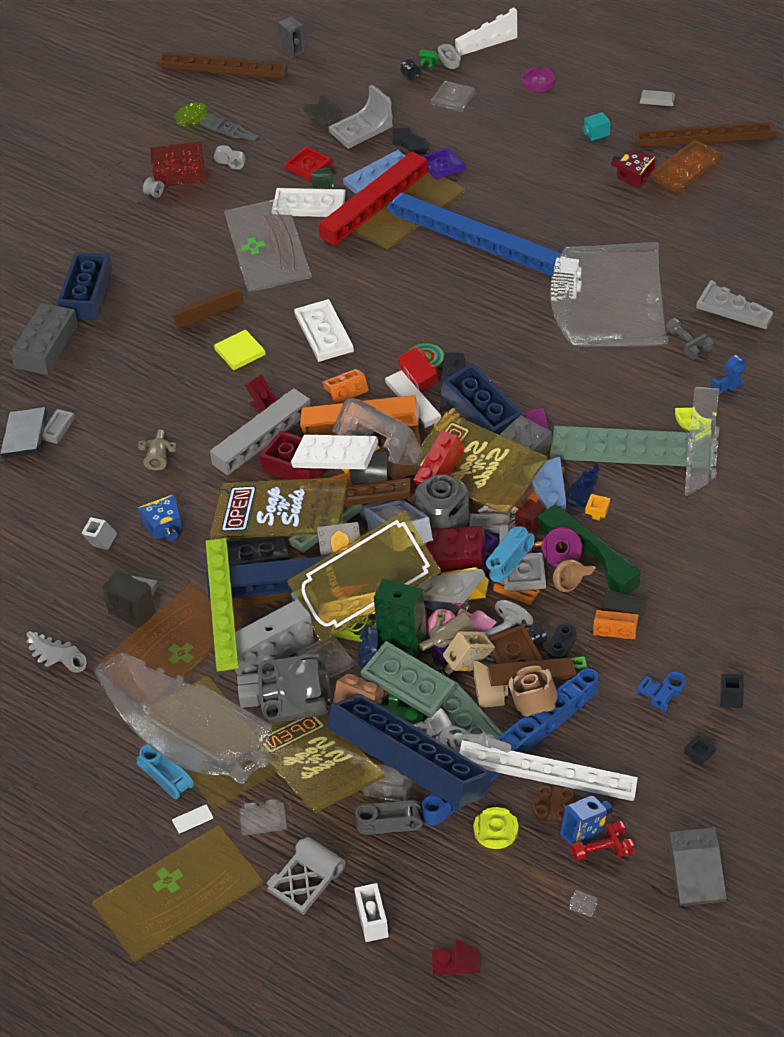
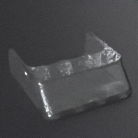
(701, 440)

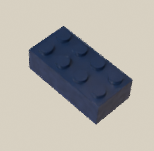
(86, 284)
(479, 400)

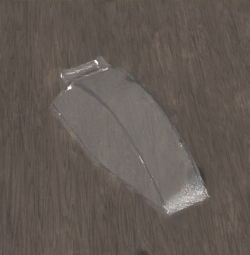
(184, 720)

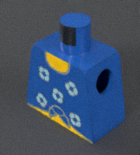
(161, 518)
(584, 819)

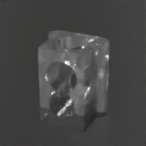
(583, 903)

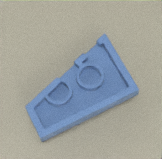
(549, 484)

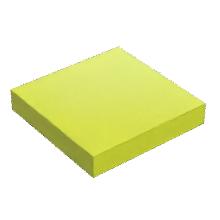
(239, 349)

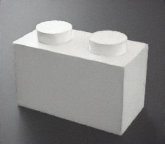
(371, 912)

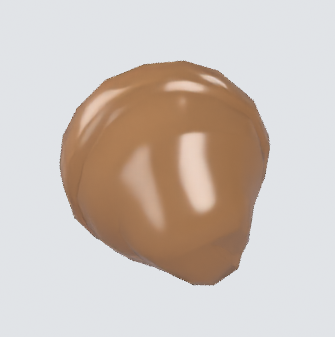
(569, 575)

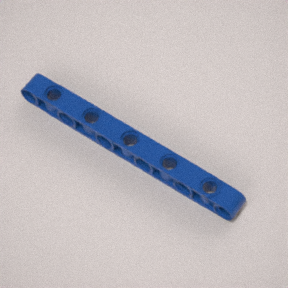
(529, 732)

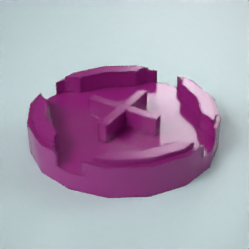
(539, 79)

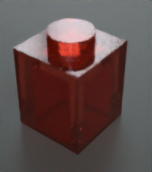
(527, 515)

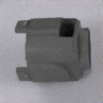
(439, 497)

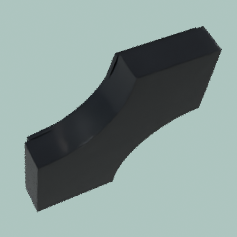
(405, 138)

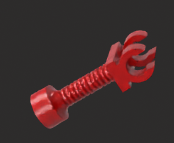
(613, 831)

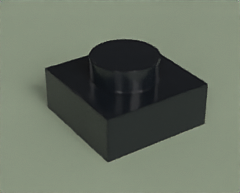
(699, 750)

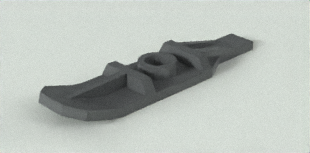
(227, 128)

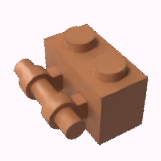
(352, 685)

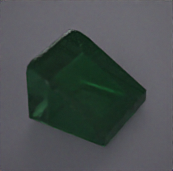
(322, 178)

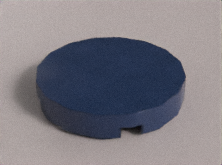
(368, 646)

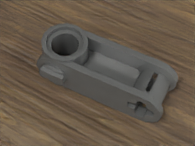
(388, 817)

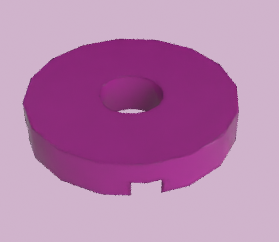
(558, 536)

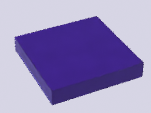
(444, 163)

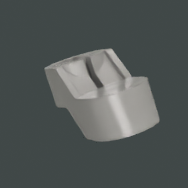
(233, 159)

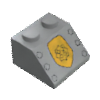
(336, 536)

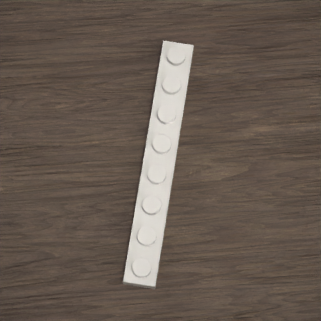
(551, 771)

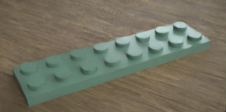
(620, 445)

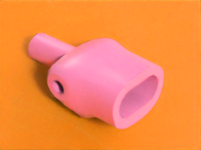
(480, 621)

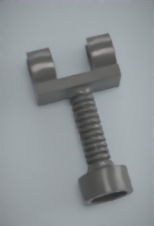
(691, 348)

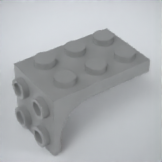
(368, 122)

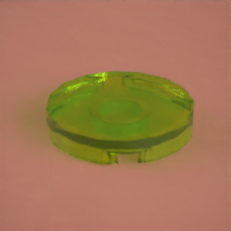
(191, 113)

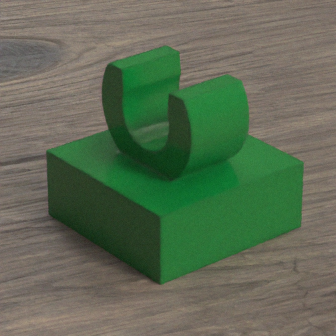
(428, 57)

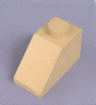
(487, 695)

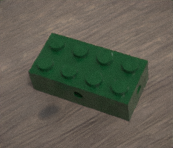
(400, 616)

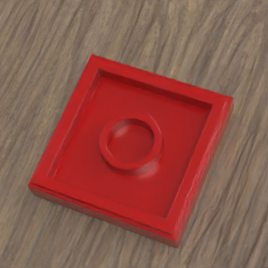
(307, 161)

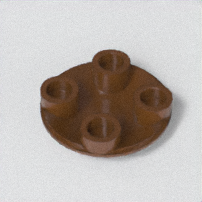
(551, 802)

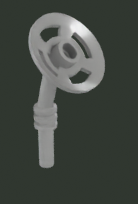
(512, 617)
(483, 739)

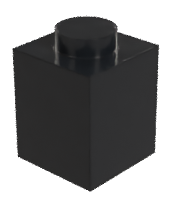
(731, 690)

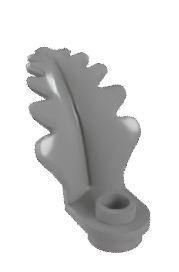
(56, 652)

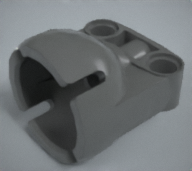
(294, 688)

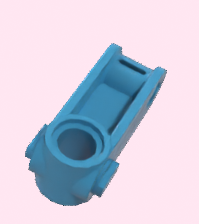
(509, 553)
(164, 772)

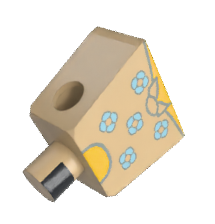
(465, 649)

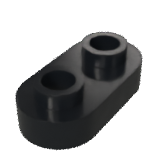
(563, 638)

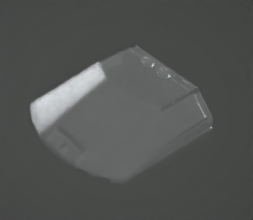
(609, 295)

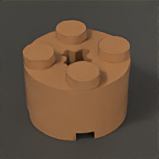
(533, 690)

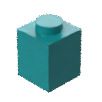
(596, 126)

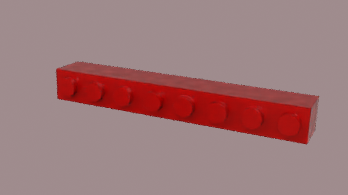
(373, 198)

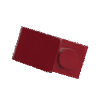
(261, 393)
(456, 960)

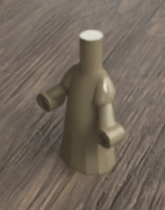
(156, 454)
(443, 635)

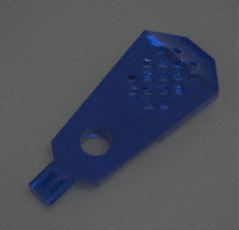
(581, 490)

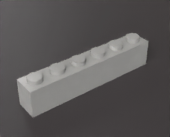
(259, 432)

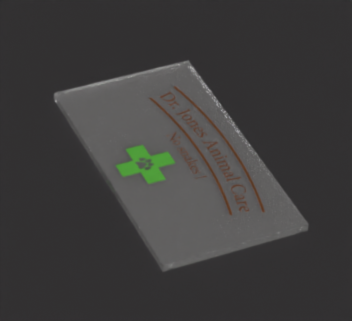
(267, 244)

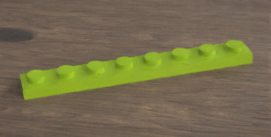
(221, 605)

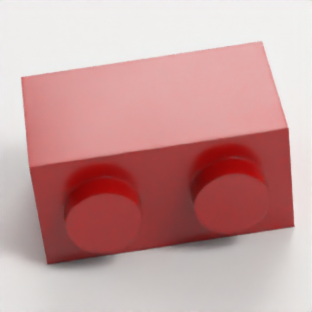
(418, 369)

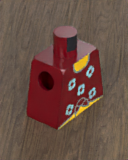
(634, 167)

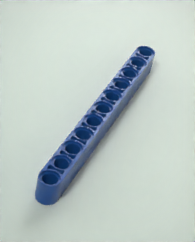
(474, 233)

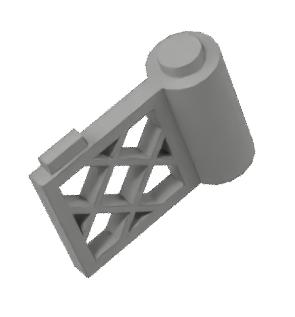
(313, 858)

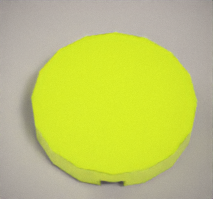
(496, 828)

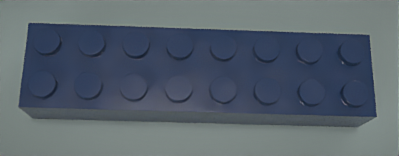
(409, 750)

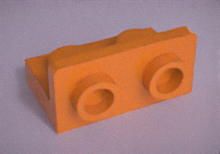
(346, 385)
(615, 624)

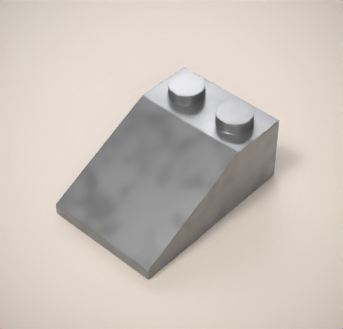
(697, 866)

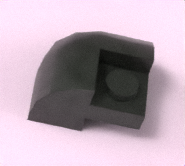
(376, 471)

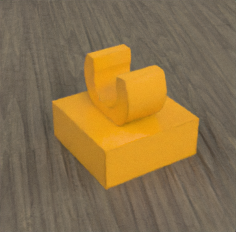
(597, 506)

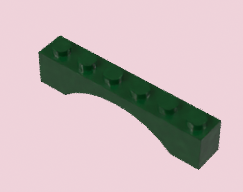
(619, 573)

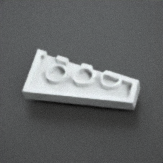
(489, 34)

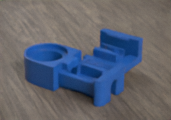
(733, 369)
(661, 693)

